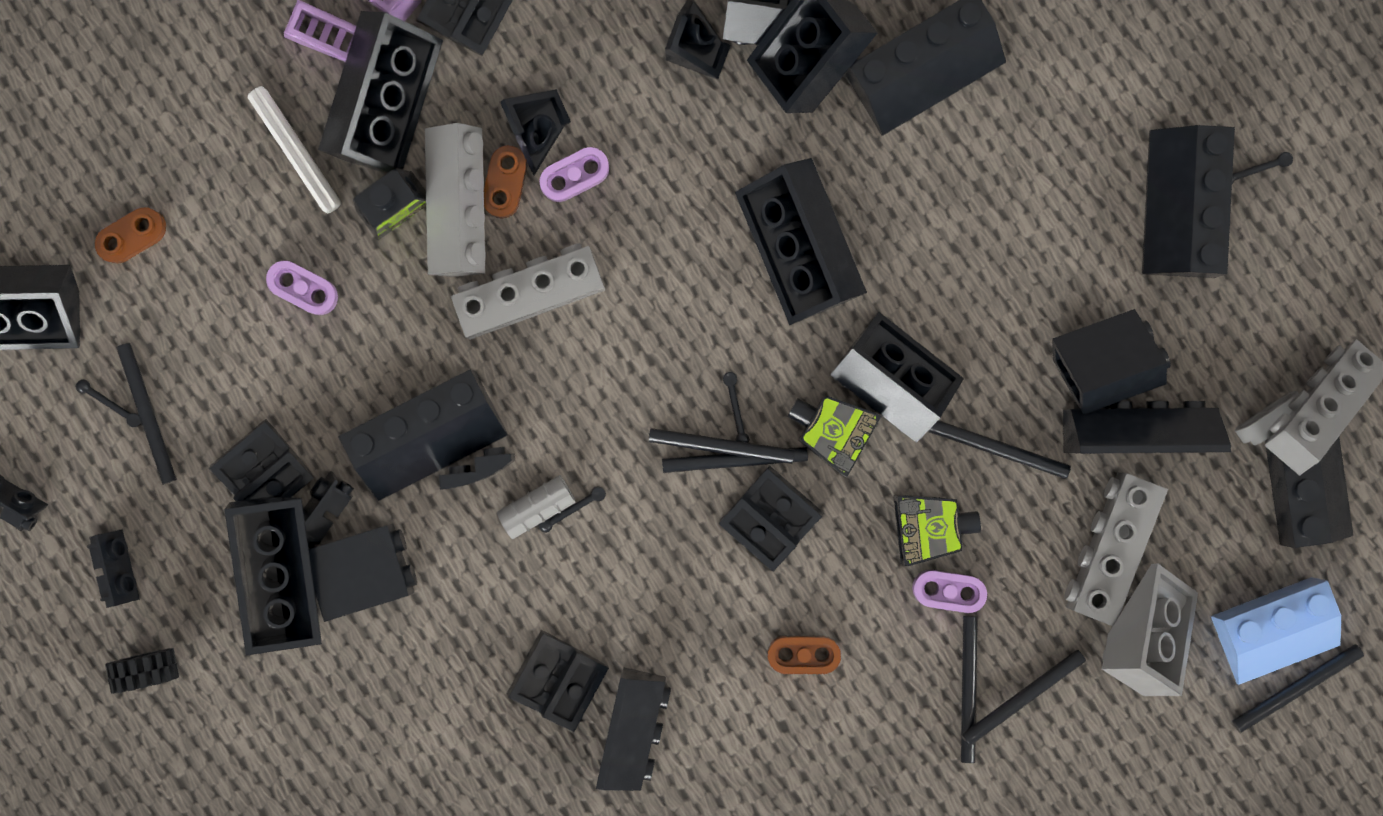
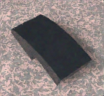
(485, 466)

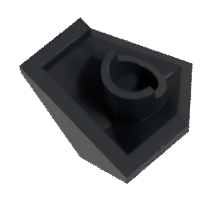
(696, 43)
(536, 123)

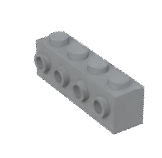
(455, 200)
(527, 292)
(1326, 407)
(1116, 547)

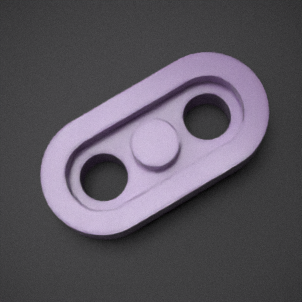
(573, 173)
(303, 288)
(948, 591)

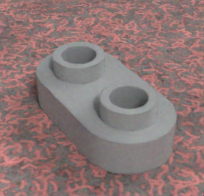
(1258, 426)

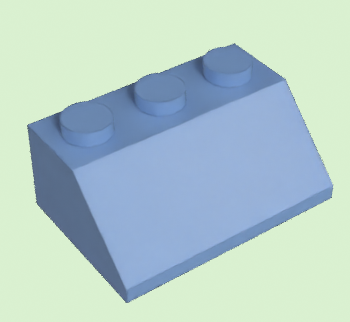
(1279, 628)

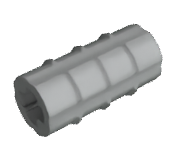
(536, 507)

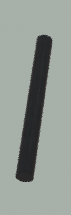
(146, 413)
(721, 445)
(1000, 449)
(718, 461)
(969, 684)
(1298, 688)
(1023, 697)

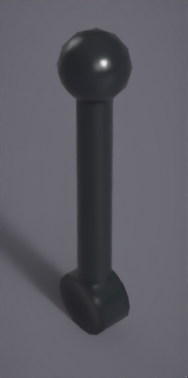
(1283, 160)
(730, 380)
(132, 419)
(597, 494)

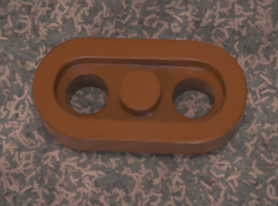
(505, 181)
(129, 236)
(803, 655)

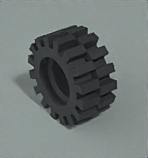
(142, 670)

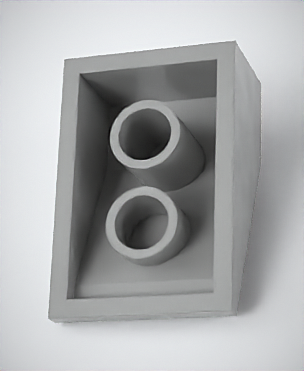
(1153, 635)

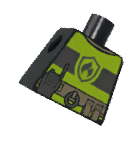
(390, 201)
(834, 430)
(931, 527)

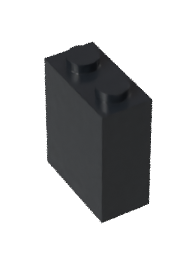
(1110, 361)
(361, 572)

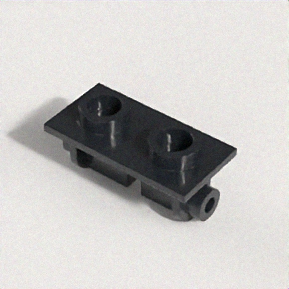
(325, 496)
(19, 505)
(111, 554)

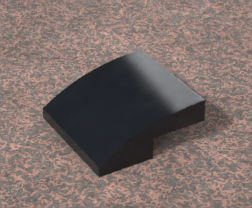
(465, 21)
(261, 466)
(771, 518)
(557, 681)

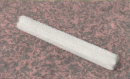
(294, 149)

